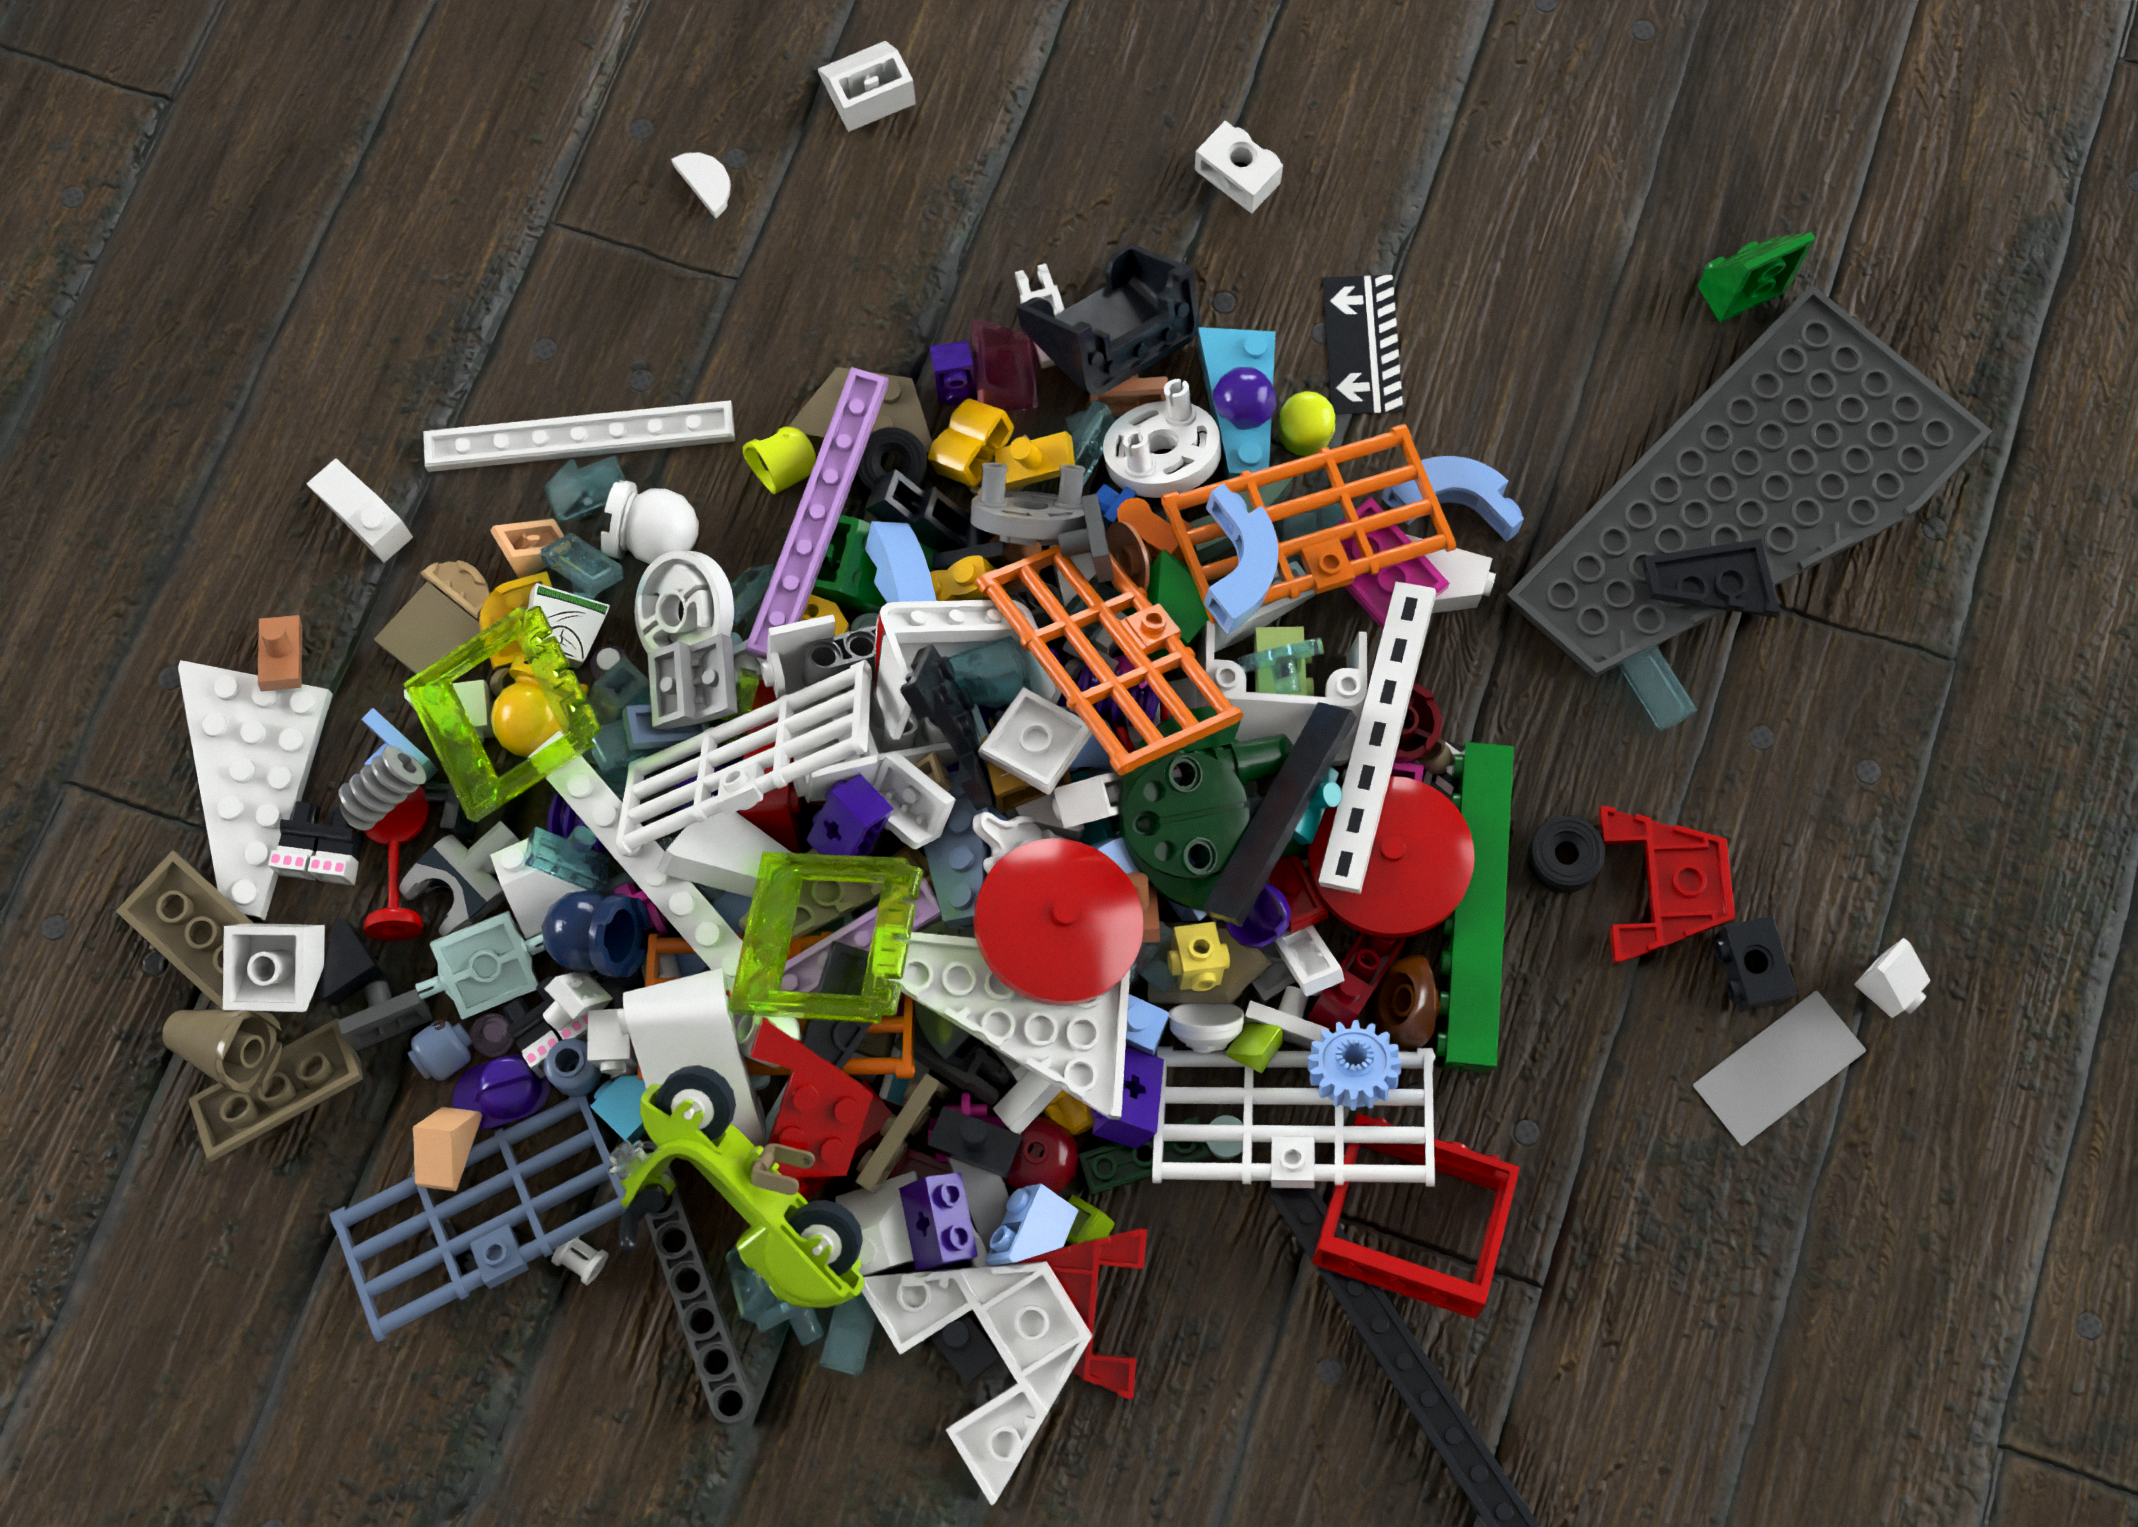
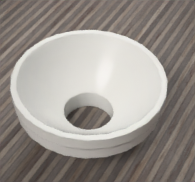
(1206, 1025)

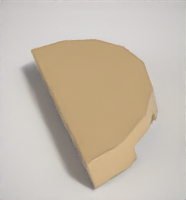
(460, 584)

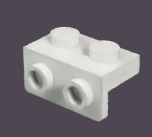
(917, 801)

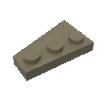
(825, 902)
(877, 1165)

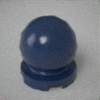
(596, 933)

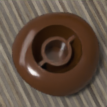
(1407, 1003)

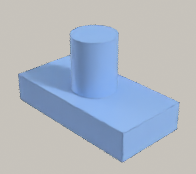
(393, 737)

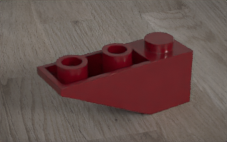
(1362, 973)

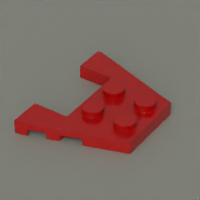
(1685, 882)
(819, 1107)
(1078, 1273)

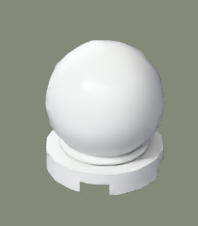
(648, 523)

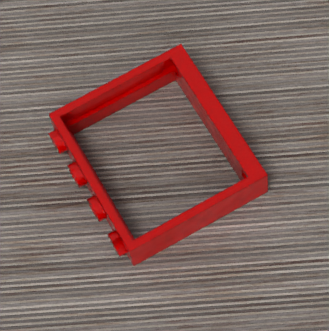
(1408, 1277)

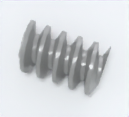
(380, 787)

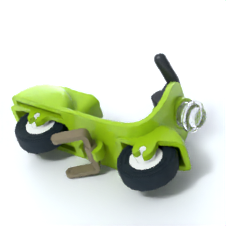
(795, 1245)

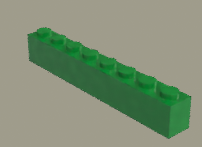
(1478, 922)

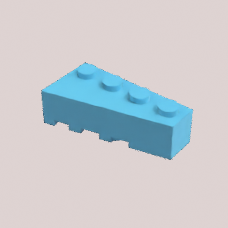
(1219, 353)

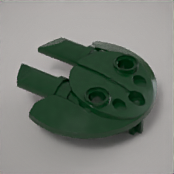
(1200, 812)

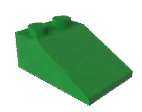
(1753, 274)

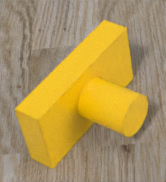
(1035, 459)

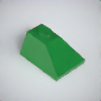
(1176, 592)

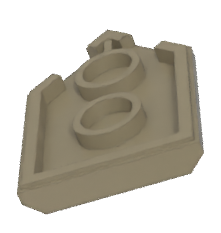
(1244, 968)

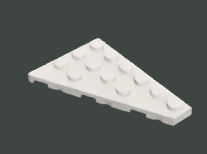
(250, 770)
(1068, 1046)

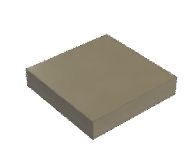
(426, 629)

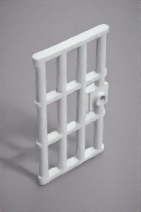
(745, 782)
(1292, 1145)

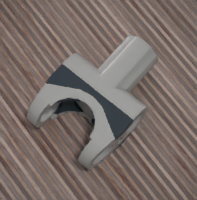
(464, 871)

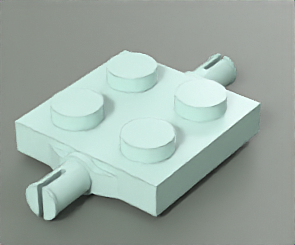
(483, 965)

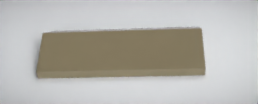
(184, 921)
(304, 1076)

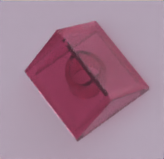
(1003, 367)

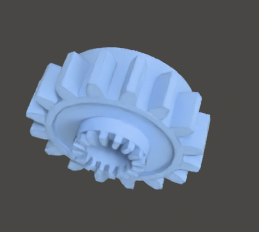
(1348, 1085)

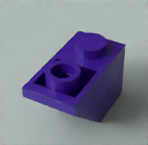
(953, 372)

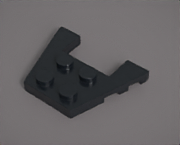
(934, 692)

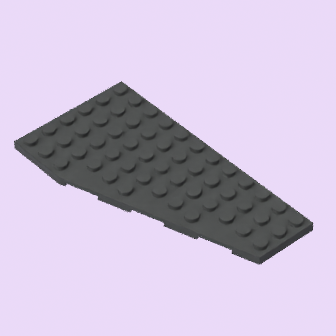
(1795, 445)

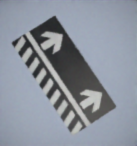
(1362, 344)

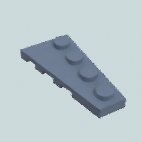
(958, 860)

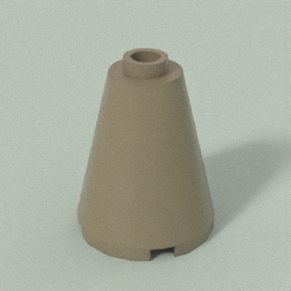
(227, 1045)

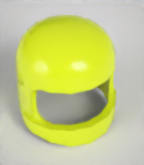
(1306, 423)
(787, 456)

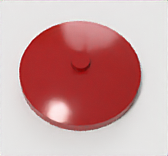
(1415, 865)
(1058, 922)

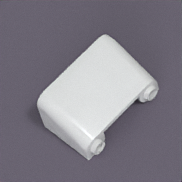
(690, 1026)

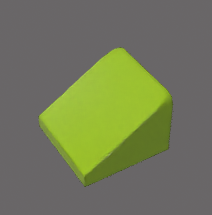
(1256, 1045)
(1089, 1222)

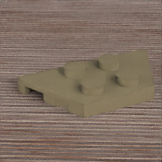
(898, 409)

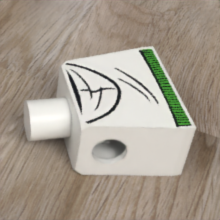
(572, 619)

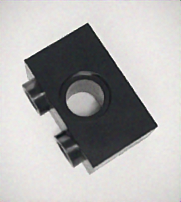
(1762, 942)

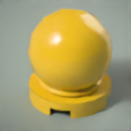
(522, 714)

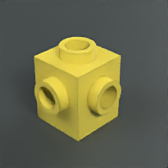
(1197, 956)

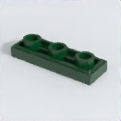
(1119, 1166)

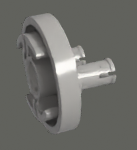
(1028, 515)

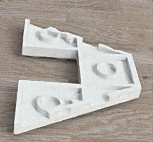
(1028, 1324)

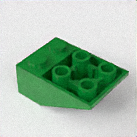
(848, 570)

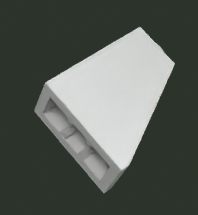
(1467, 577)
(719, 853)

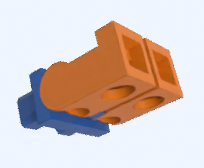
(1153, 530)

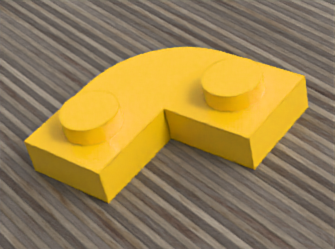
(503, 601)

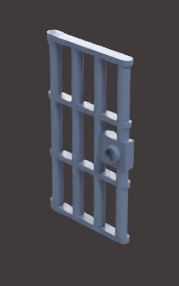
(492, 1242)

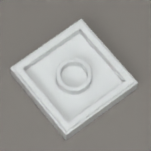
(1035, 741)

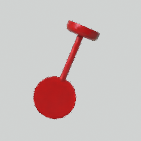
(394, 829)

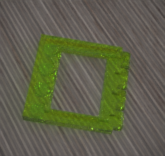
(454, 735)
(771, 926)

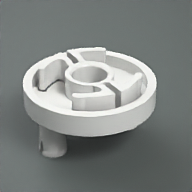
(1163, 426)
(704, 597)

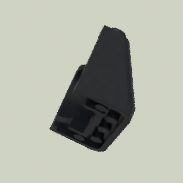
(1122, 328)

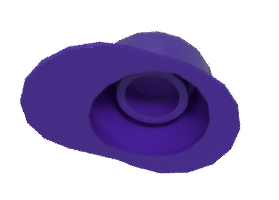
(501, 1091)

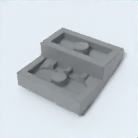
(692, 682)

